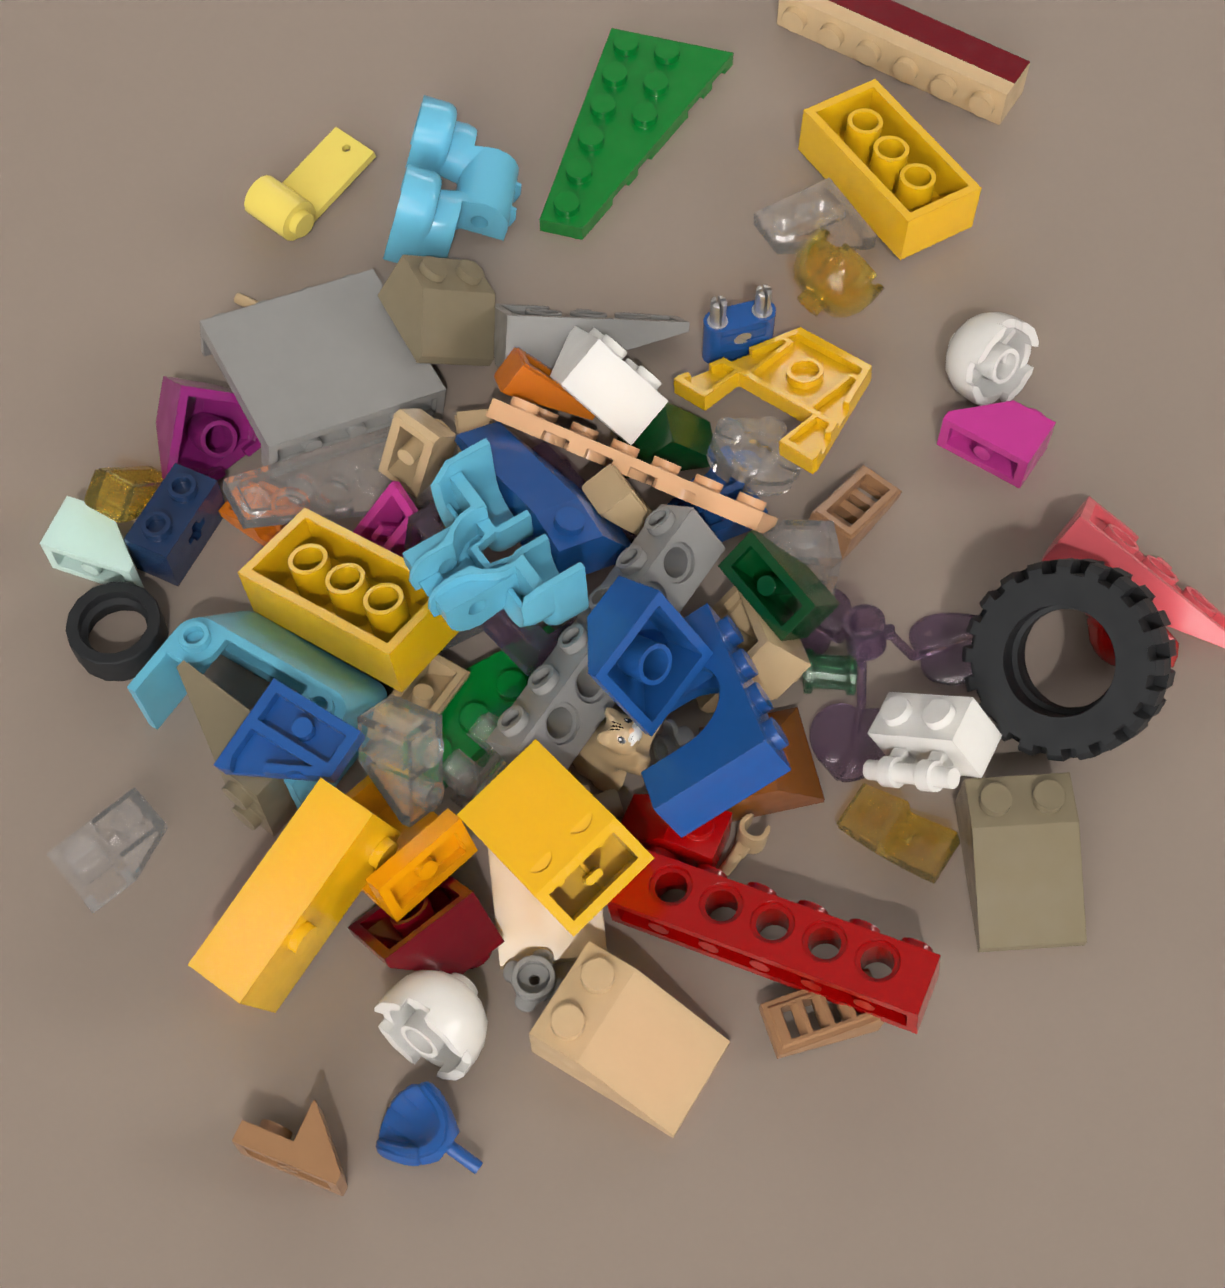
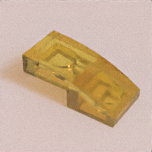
(898, 835)

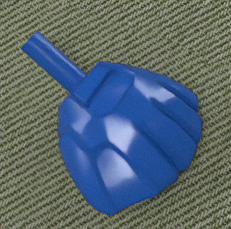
(421, 1129)

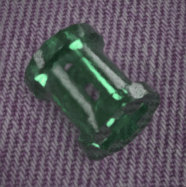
(830, 673)

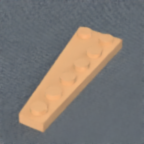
(659, 474)

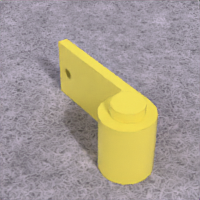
(311, 188)

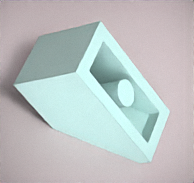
(88, 545)

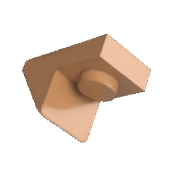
(307, 1157)

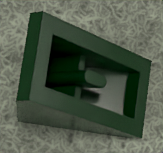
(675, 438)

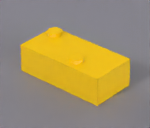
(889, 168)
(346, 599)
(295, 898)

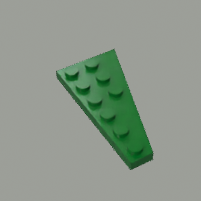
(627, 116)

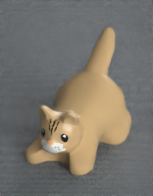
(613, 751)

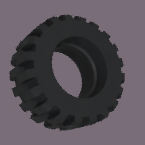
(1001, 672)

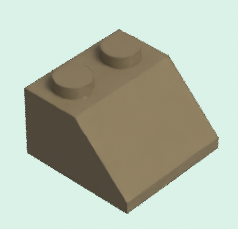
(442, 309)

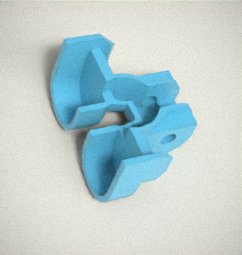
(483, 192)
(460, 577)

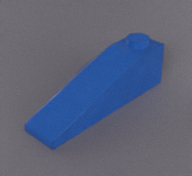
(553, 501)

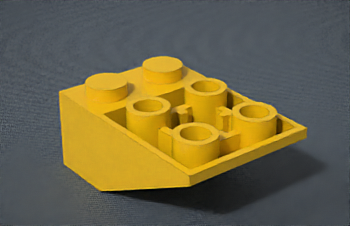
(555, 837)

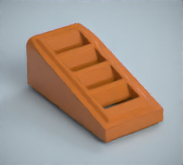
(531, 381)

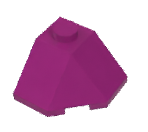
(201, 427)

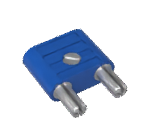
(735, 328)

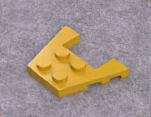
(797, 375)

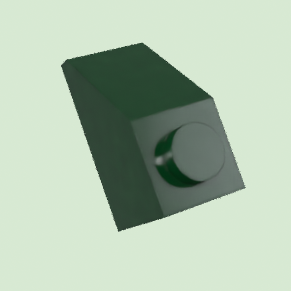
(778, 587)

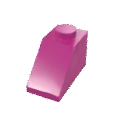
(998, 438)

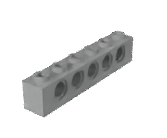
(561, 699)

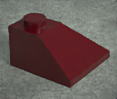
(439, 934)

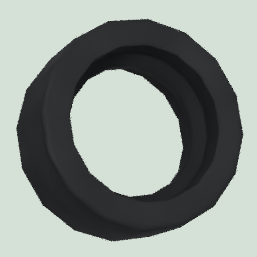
(104, 601)

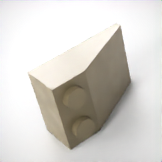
(220, 715)
(1022, 861)

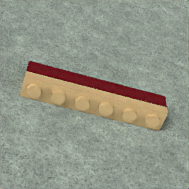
(913, 51)

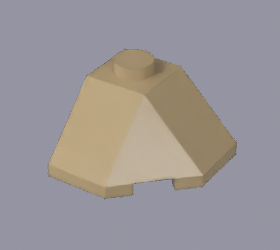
(776, 660)

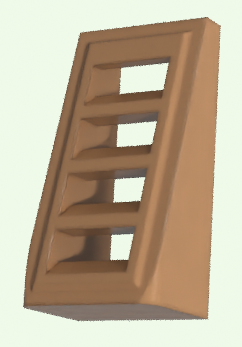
(862, 522)
(830, 1032)

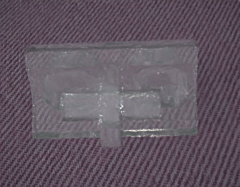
(463, 773)

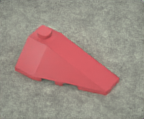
(1103, 537)

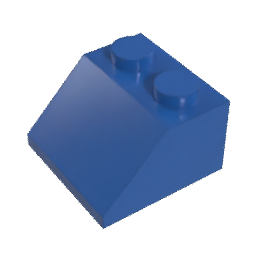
(642, 652)

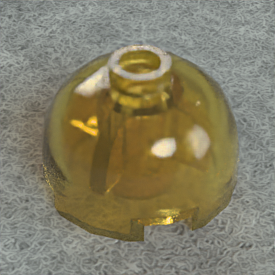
(833, 277)

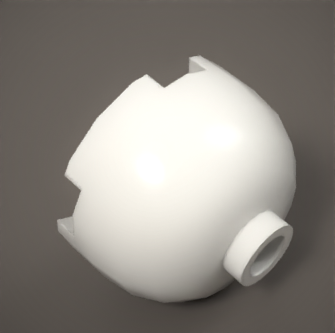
(990, 357)
(435, 1019)

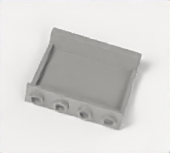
(319, 366)

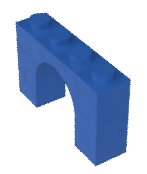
(737, 747)

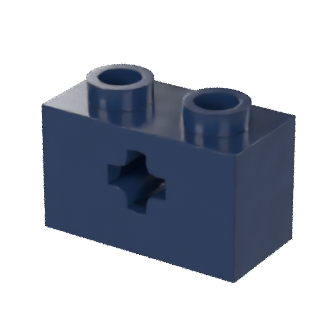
(175, 524)

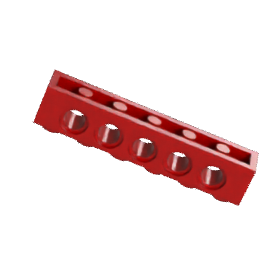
(895, 999)

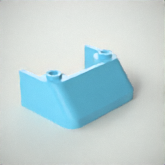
(265, 651)

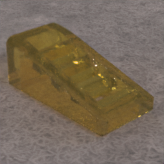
(122, 491)

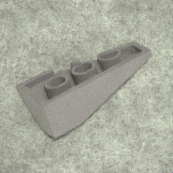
(544, 331)

